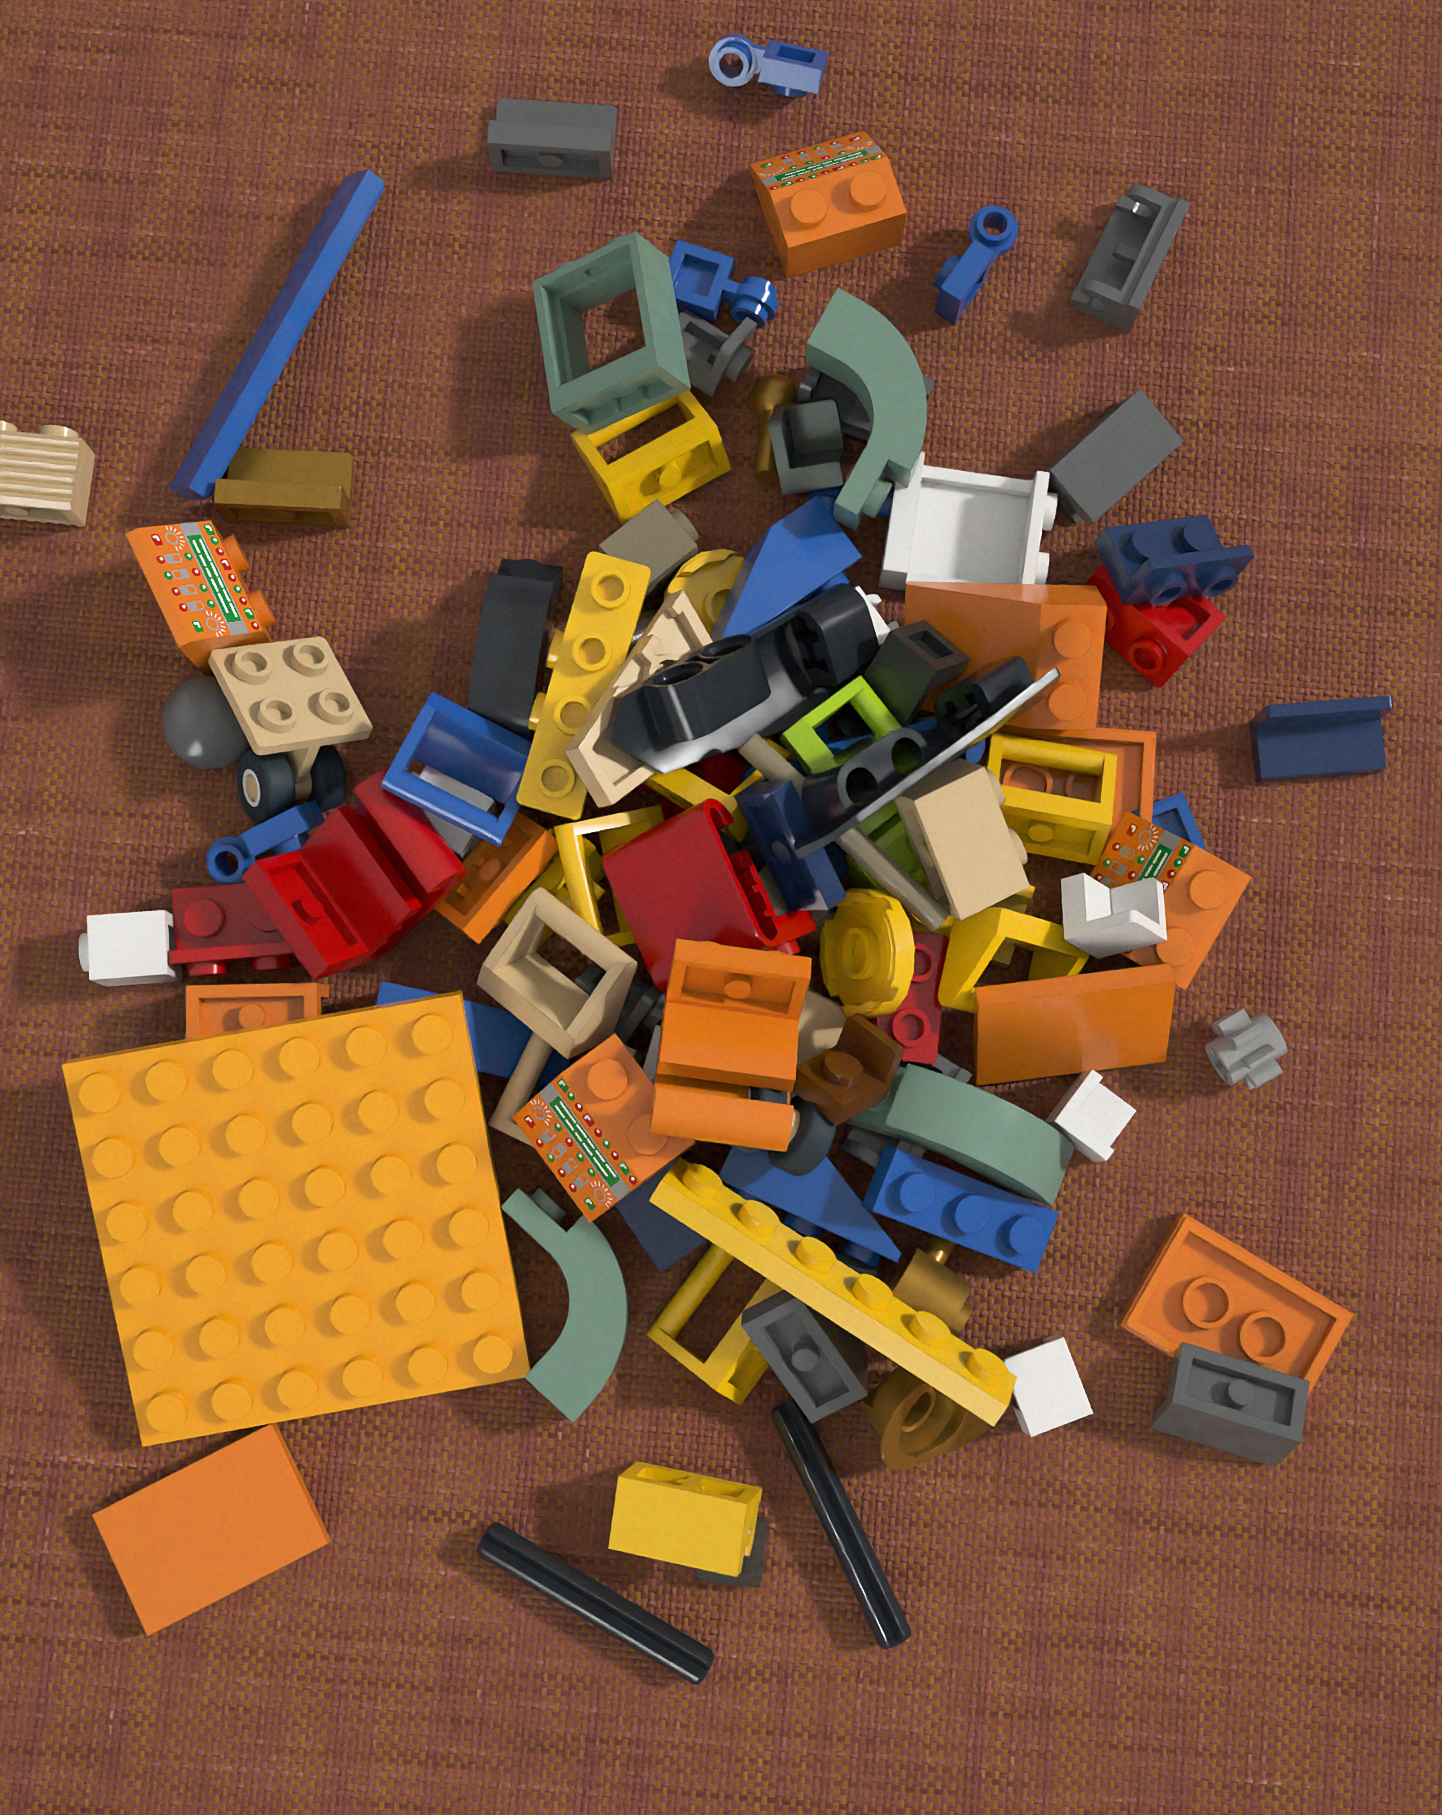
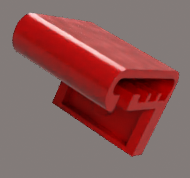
(357, 881)
(687, 888)

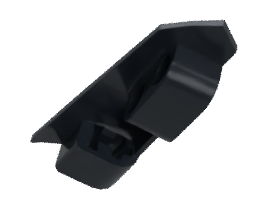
(746, 683)
(890, 763)

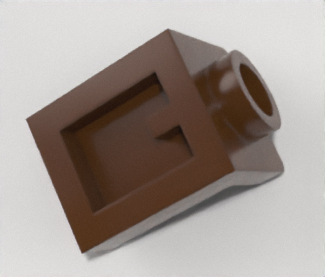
(851, 1073)

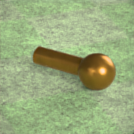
(765, 395)

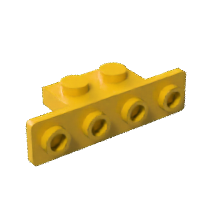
(583, 666)

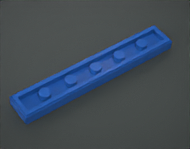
(278, 335)

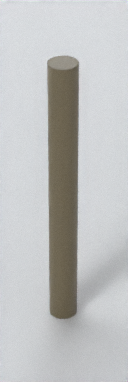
(854, 841)

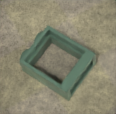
(633, 381)

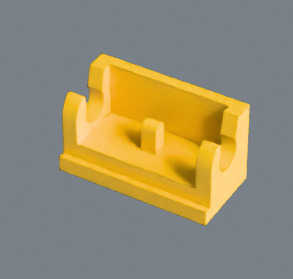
(684, 1518)

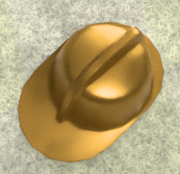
(917, 1420)

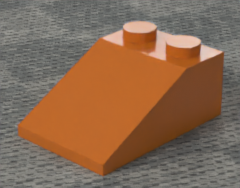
(1031, 621)

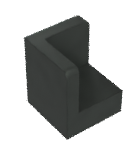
(809, 445)
(911, 665)

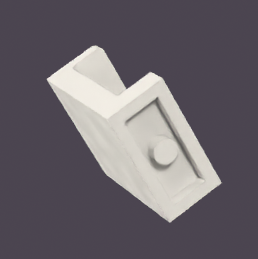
(967, 528)

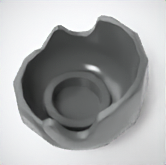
(202, 725)

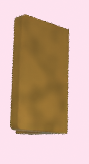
(287, 488)

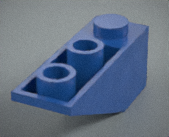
(786, 568)
(812, 1202)

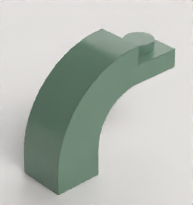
(878, 365)
(974, 1129)
(598, 1303)

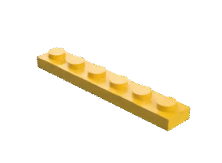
(847, 1298)

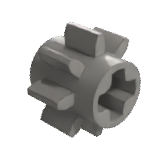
(1246, 1048)

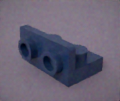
(1170, 560)

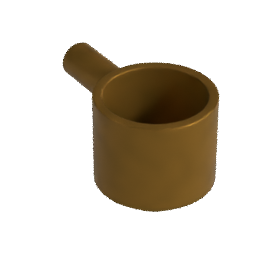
(931, 1286)

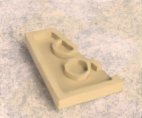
(667, 639)

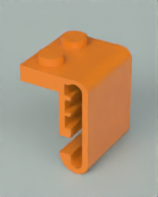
(723, 1029)

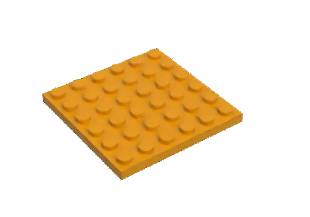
(299, 1217)

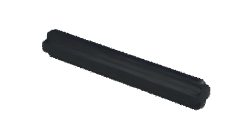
(841, 1525)
(595, 1603)

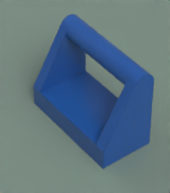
(468, 751)

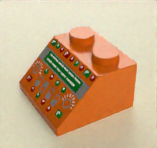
(830, 203)
(201, 588)
(1196, 890)
(596, 1129)

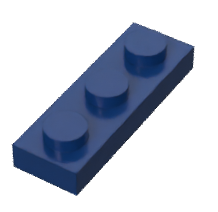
(960, 1208)

